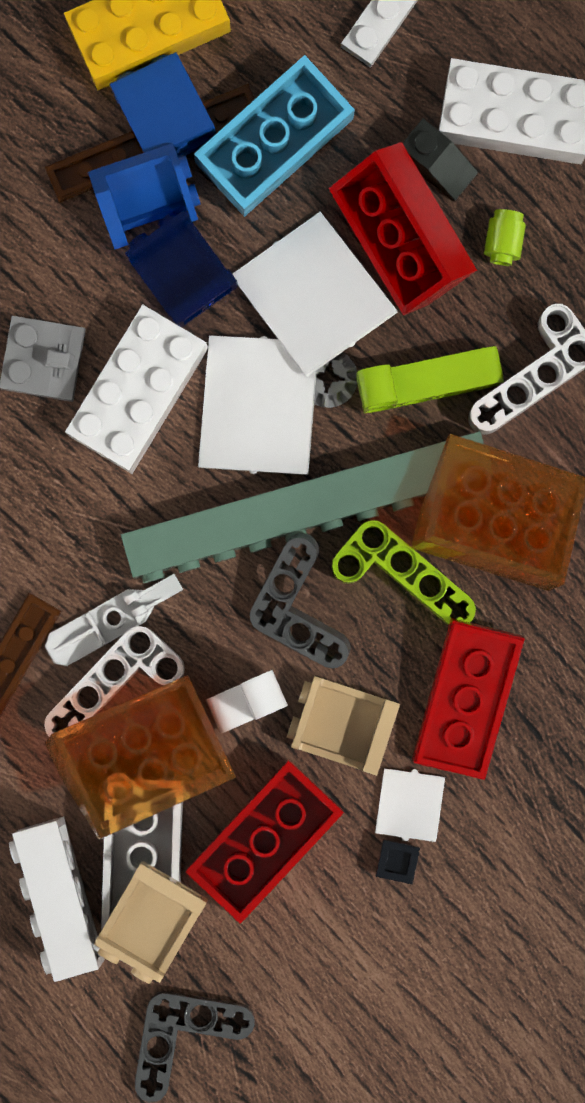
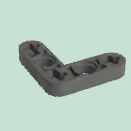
(289, 615)
(169, 1028)

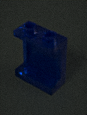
(180, 268)

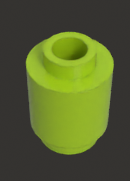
(505, 237)

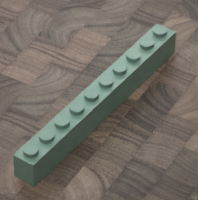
(282, 513)

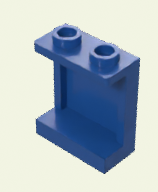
(163, 106)
(143, 190)

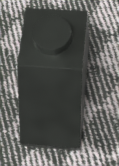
(439, 160)

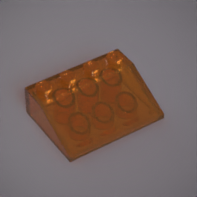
(501, 514)
(140, 757)

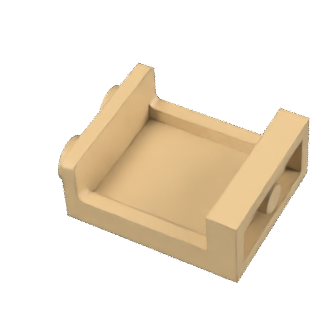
(343, 724)
(150, 923)

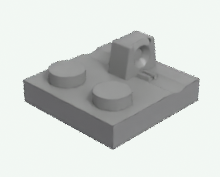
(42, 358)

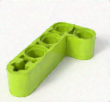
(428, 380)
(408, 580)

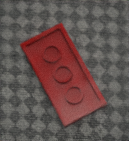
(468, 699)

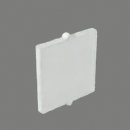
(410, 805)

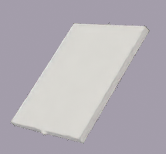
(314, 294)
(255, 408)

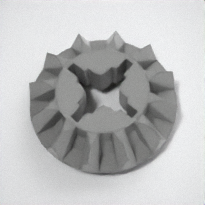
(340, 391)

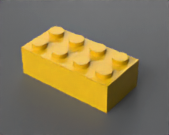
(131, 33)

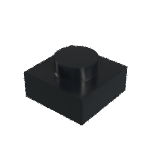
(397, 861)

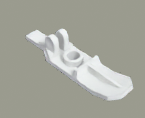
(92, 628)

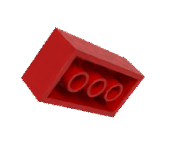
(402, 228)
(264, 841)

